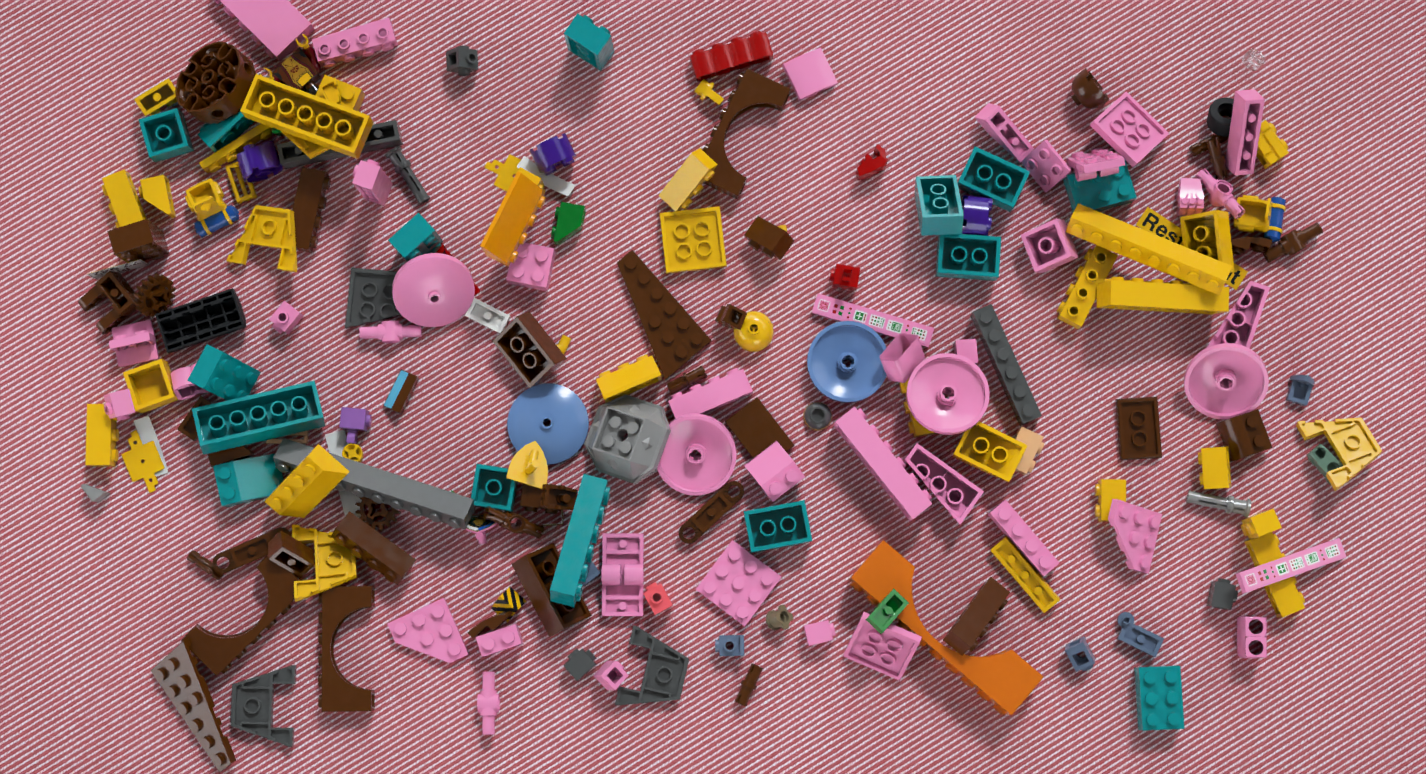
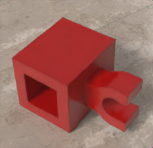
(845, 277)

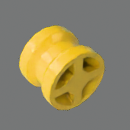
(353, 450)

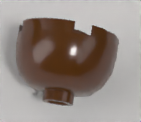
(1088, 91)

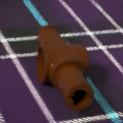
(1292, 242)
(504, 520)

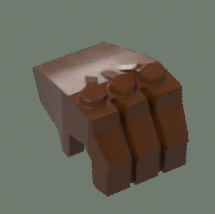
(558, 497)

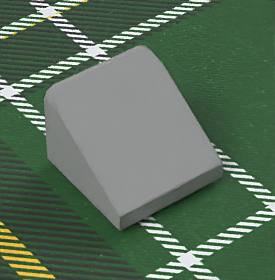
(94, 493)

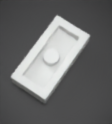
(487, 316)

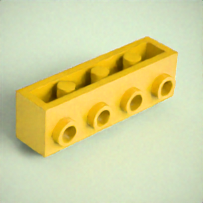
(1084, 291)

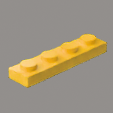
(229, 152)
(1025, 574)

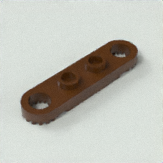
(711, 512)
(247, 551)

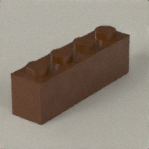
(308, 205)
(373, 548)
(976, 616)

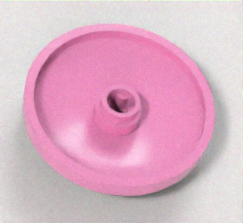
(433, 290)
(951, 376)
(1226, 381)
(701, 472)

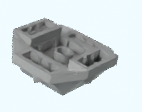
(644, 445)

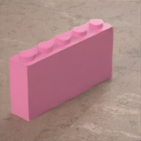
(271, 23)

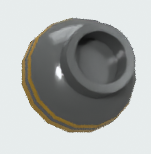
(817, 416)

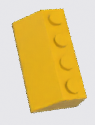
(307, 484)

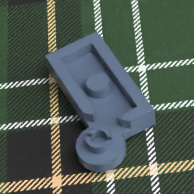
(1138, 636)

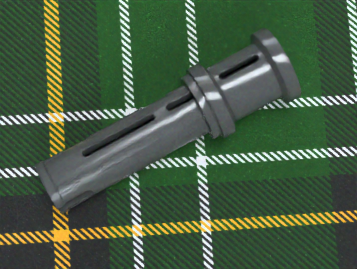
(402, 167)

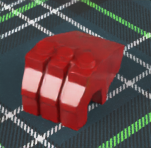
(870, 166)

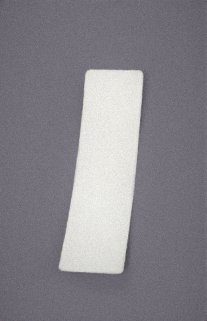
(550, 181)
(147, 434)

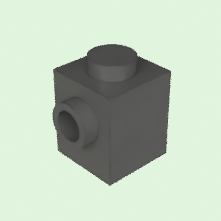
(1222, 594)
(580, 663)

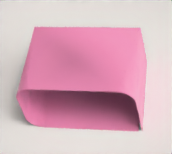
(902, 357)
(1243, 630)

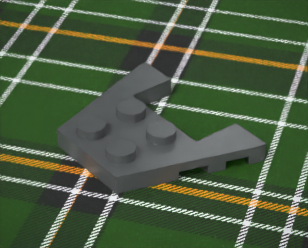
(663, 672)
(254, 703)

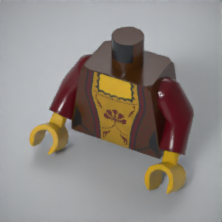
(299, 69)

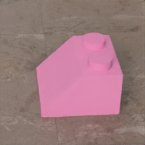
(774, 471)

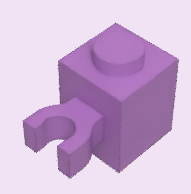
(354, 421)

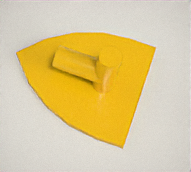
(529, 466)

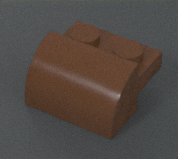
(1244, 435)

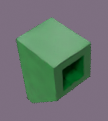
(569, 221)

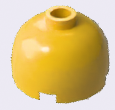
(754, 340)

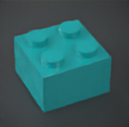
(166, 135)
(493, 488)

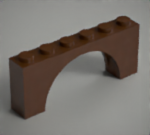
(752, 93)
(219, 650)
(337, 691)

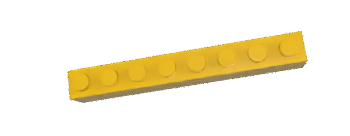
(1148, 249)

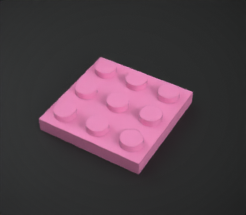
(1129, 129)
(738, 583)
(883, 652)

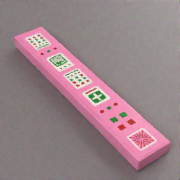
(878, 321)
(1290, 565)

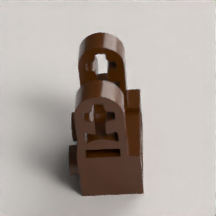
(119, 293)

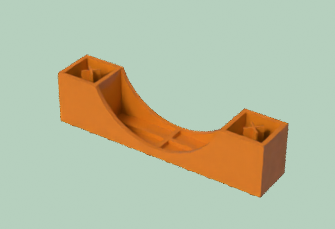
(998, 677)

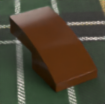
(492, 622)

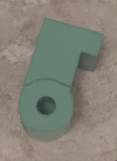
(1323, 460)

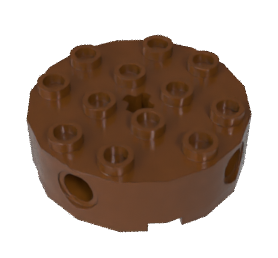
(215, 82)

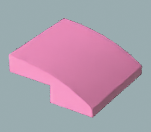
(809, 74)

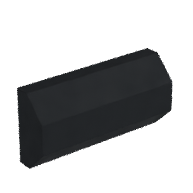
(201, 320)

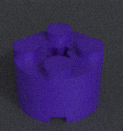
(552, 154)
(259, 161)
(976, 215)

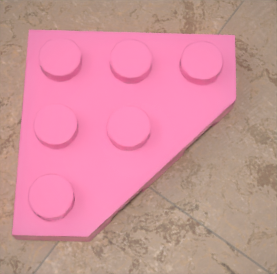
(1136, 533)
(430, 632)

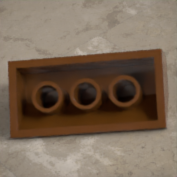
(536, 576)

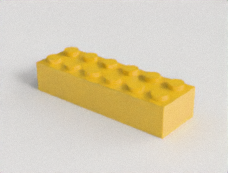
(307, 116)
(1160, 296)

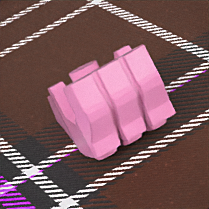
(1190, 197)

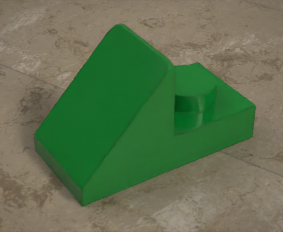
(887, 611)

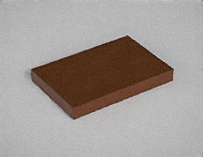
(1138, 428)
(757, 429)

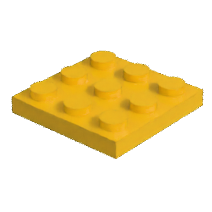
(693, 240)

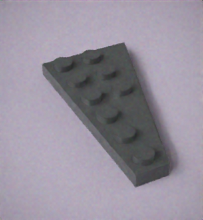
(370, 297)

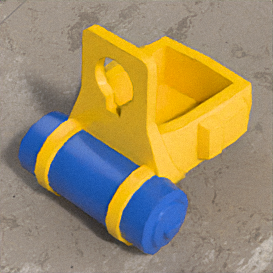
(209, 207)
(1261, 216)

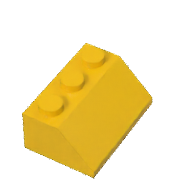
(629, 378)

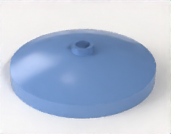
(846, 342)
(567, 416)

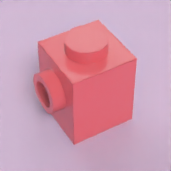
(657, 598)

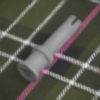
(1228, 504)

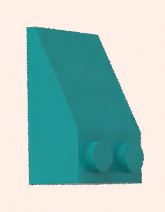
(247, 479)

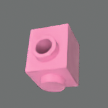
(285, 318)
(119, 405)
(611, 675)

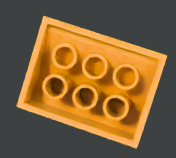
(513, 220)

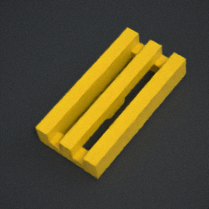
(246, 197)

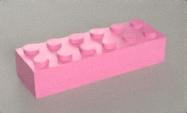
(882, 464)

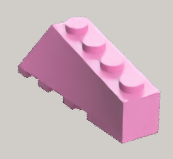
(1243, 318)
(948, 486)

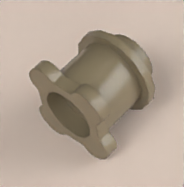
(779, 619)

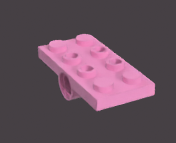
(1099, 161)
(622, 574)

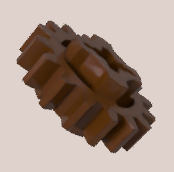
(154, 295)
(372, 516)

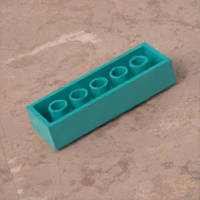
(258, 417)
(577, 545)

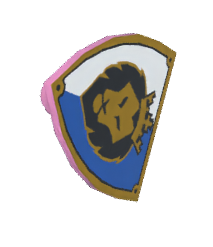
(479, 525)

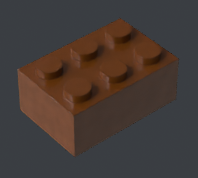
(138, 241)
(529, 349)

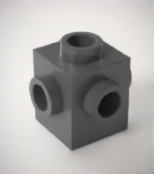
(462, 60)

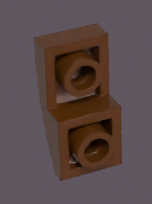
(1257, 244)

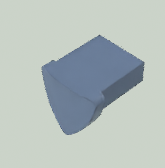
(1300, 389)

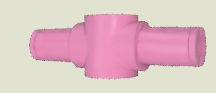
(1220, 193)
(390, 331)
(488, 703)

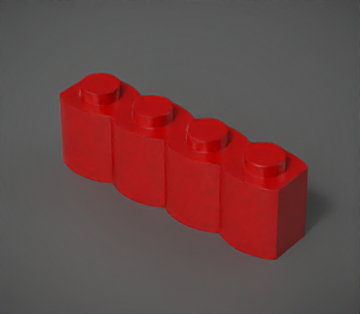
(731, 56)

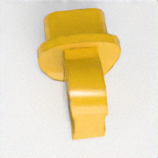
(705, 90)

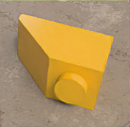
(158, 193)

